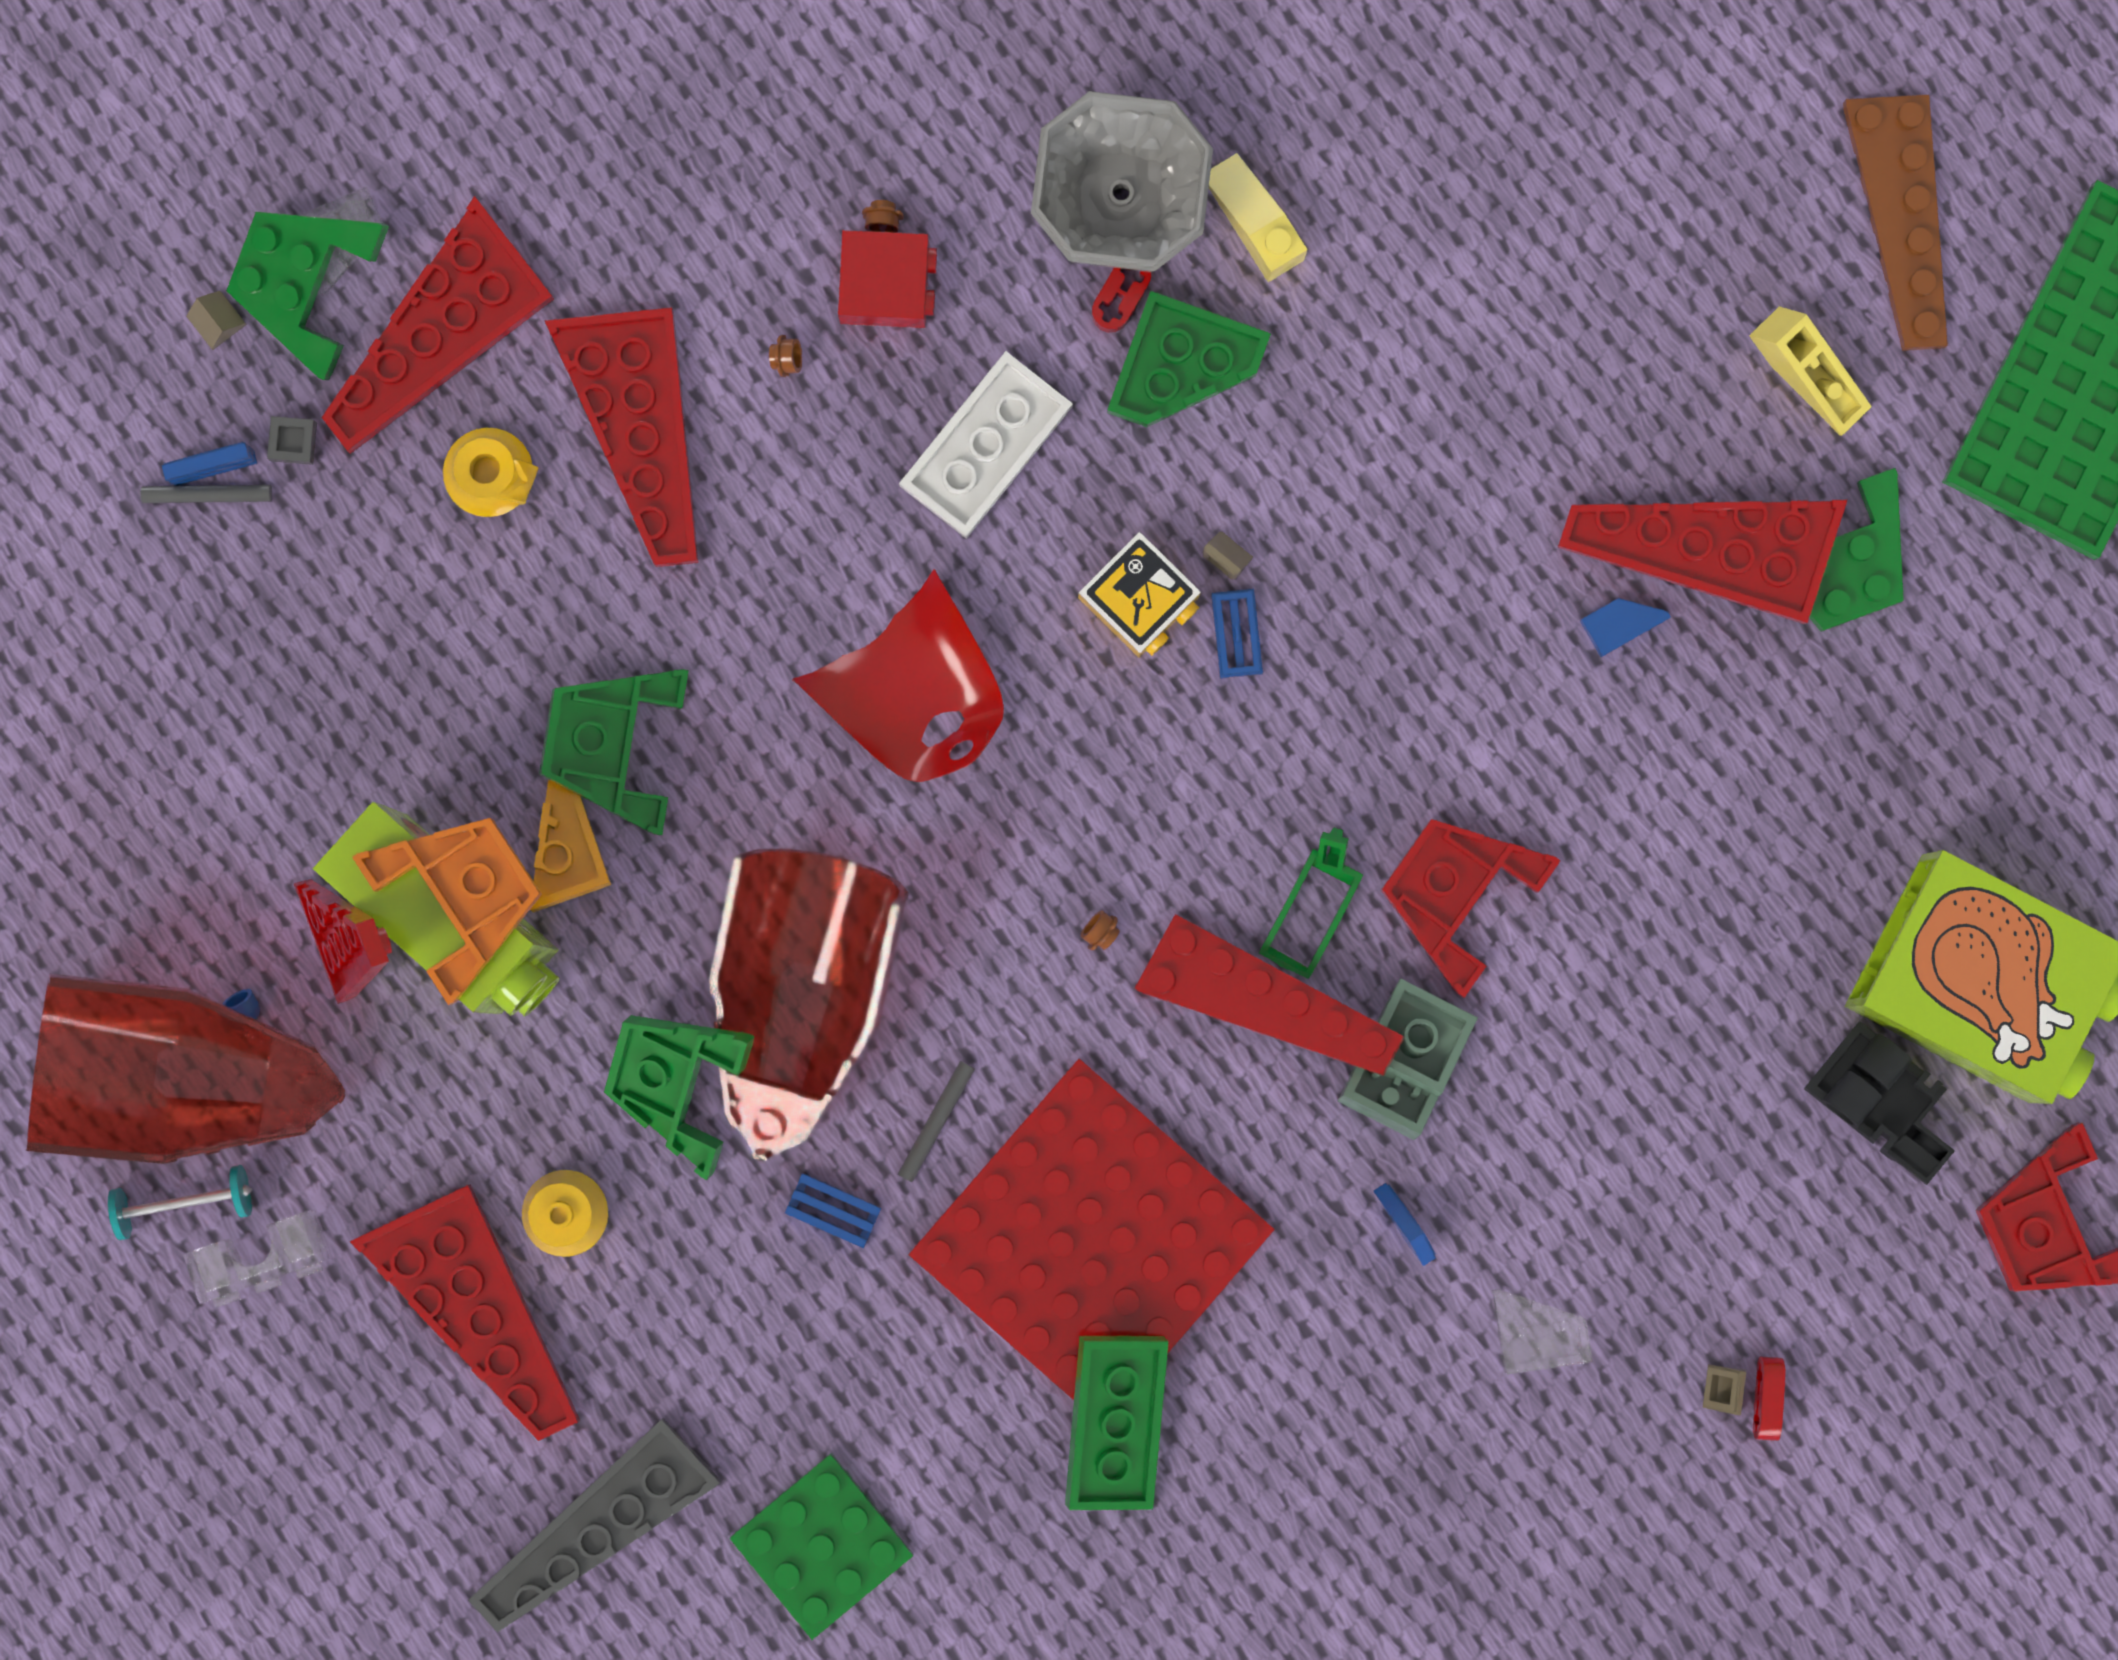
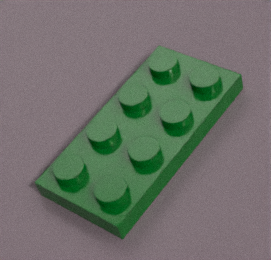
(1116, 1422)

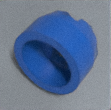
(244, 1002)

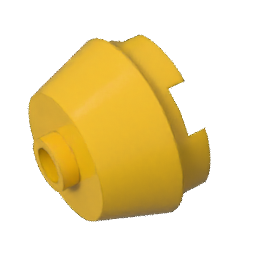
(564, 1213)

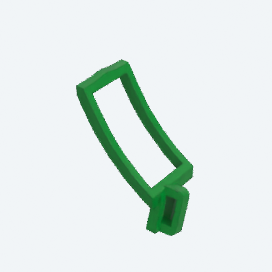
(1333, 865)

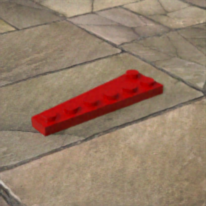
(1238, 988)

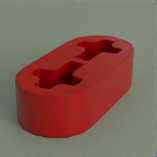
(1129, 299)
(1769, 1398)

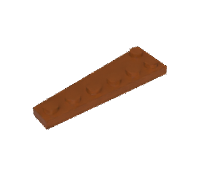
(1899, 183)

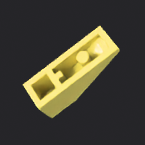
(1256, 218)
(1810, 367)

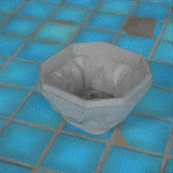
(1127, 145)

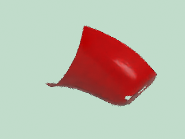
(905, 678)

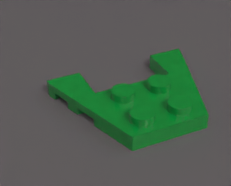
(283, 272)
(1866, 562)
(592, 740)
(657, 1073)

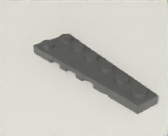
(623, 1504)

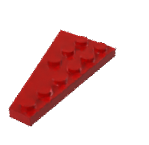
(345, 938)

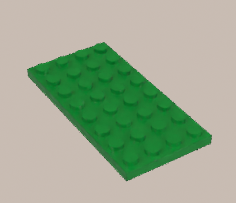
(2050, 418)

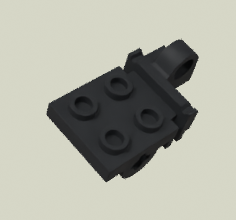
(1883, 1094)

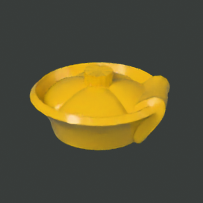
(488, 472)

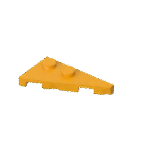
(567, 853)

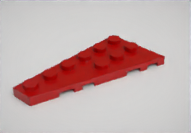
(450, 316)
(633, 398)
(1736, 551)
(464, 1290)

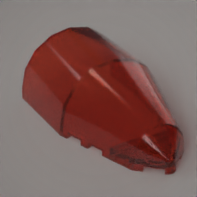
(807, 974)
(165, 1075)

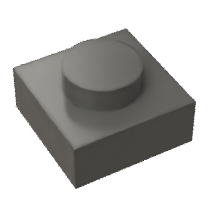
(292, 440)

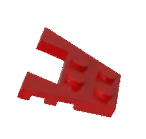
(1442, 883)
(2035, 1228)

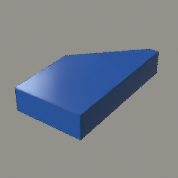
(1620, 623)
(1405, 1224)

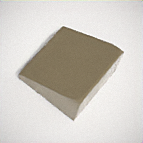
(1226, 555)

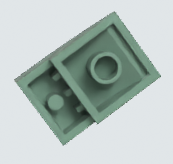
(1421, 1067)

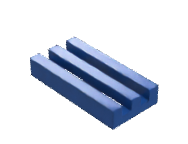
(209, 463)
(1240, 669)
(866, 1225)

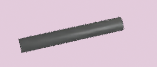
(206, 493)
(936, 1121)

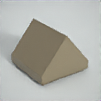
(215, 318)
(1724, 1389)

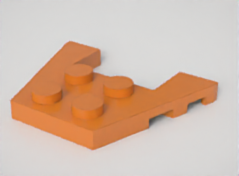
(474, 882)

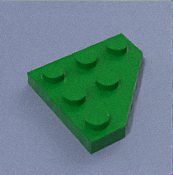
(1182, 359)

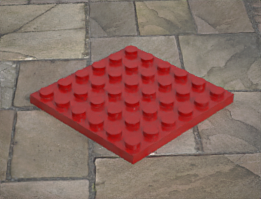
(1089, 1230)

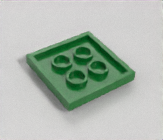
(821, 1546)

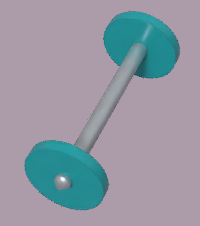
(120, 1212)

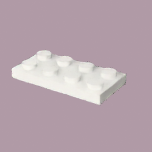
(986, 444)

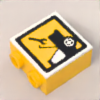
(1140, 596)

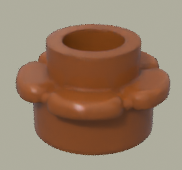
(882, 213)
(786, 356)
(1100, 931)

